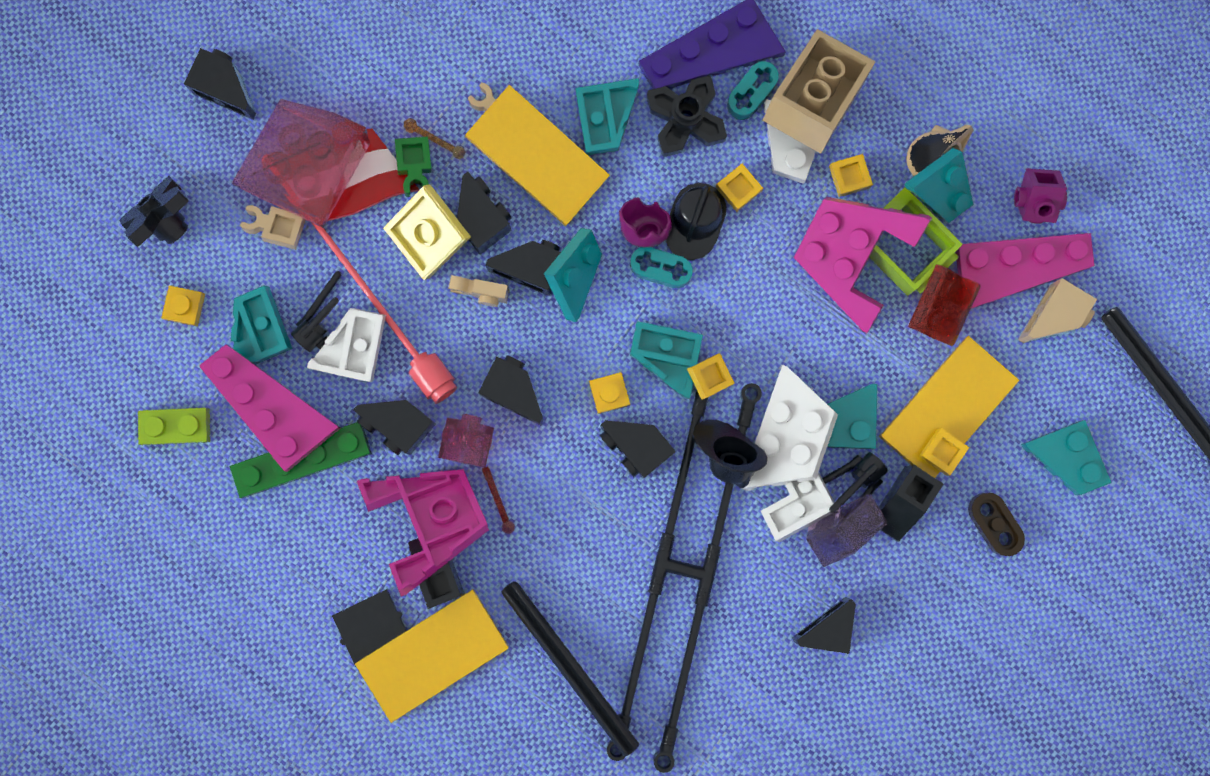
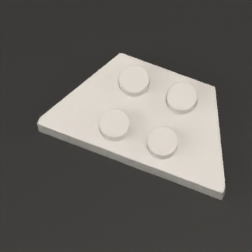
(793, 433)

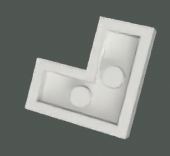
(804, 506)

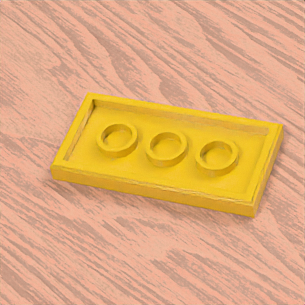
(537, 155)
(954, 399)
(432, 655)

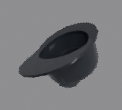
(696, 221)
(730, 453)

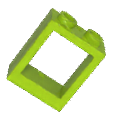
(935, 231)

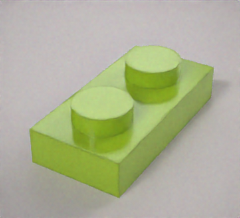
(173, 426)

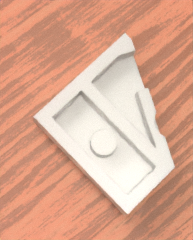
(788, 156)
(352, 347)

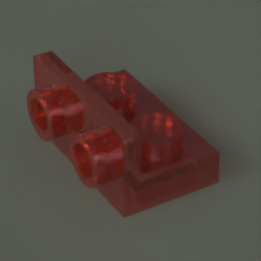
(944, 305)

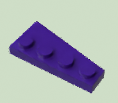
(723, 43)

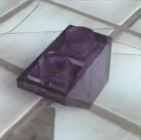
(845, 530)

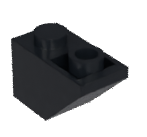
(479, 215)
(398, 422)
(639, 443)
(908, 500)
(442, 584)

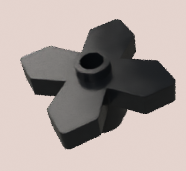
(700, 124)
(157, 215)

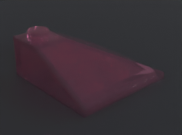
(303, 160)

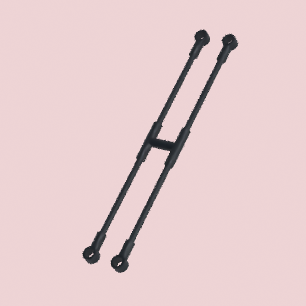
(704, 574)

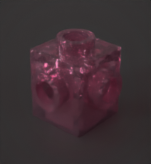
(466, 441)

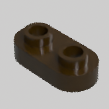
(995, 523)

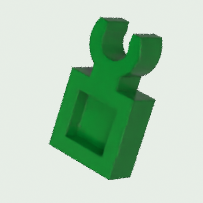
(413, 159)

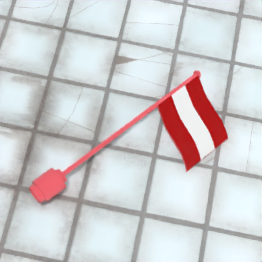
(372, 183)

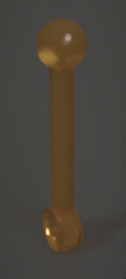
(411, 126)

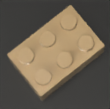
(818, 91)

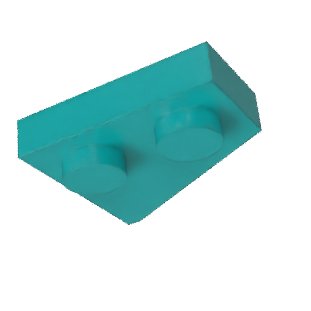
(605, 114)
(944, 186)
(574, 272)
(258, 326)
(667, 354)
(855, 419)
(1071, 457)

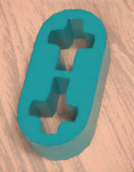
(746, 86)
(663, 259)

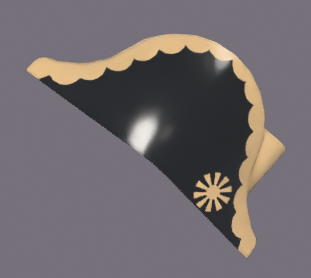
(934, 144)

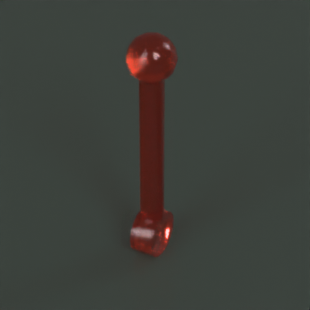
(508, 526)

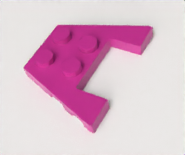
(841, 244)
(442, 514)

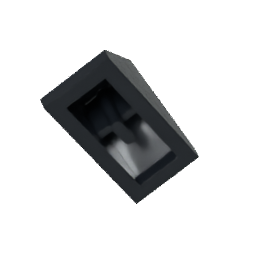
(831, 630)

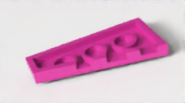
(1022, 263)
(271, 411)

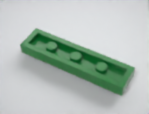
(265, 473)

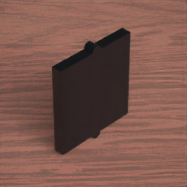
(369, 625)

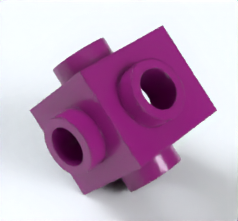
(1041, 195)

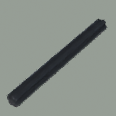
(1159, 377)
(570, 669)

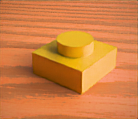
(850, 175)
(739, 187)
(183, 306)
(710, 376)
(609, 393)
(944, 451)

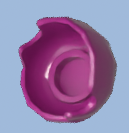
(644, 224)

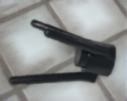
(309, 329)
(867, 473)

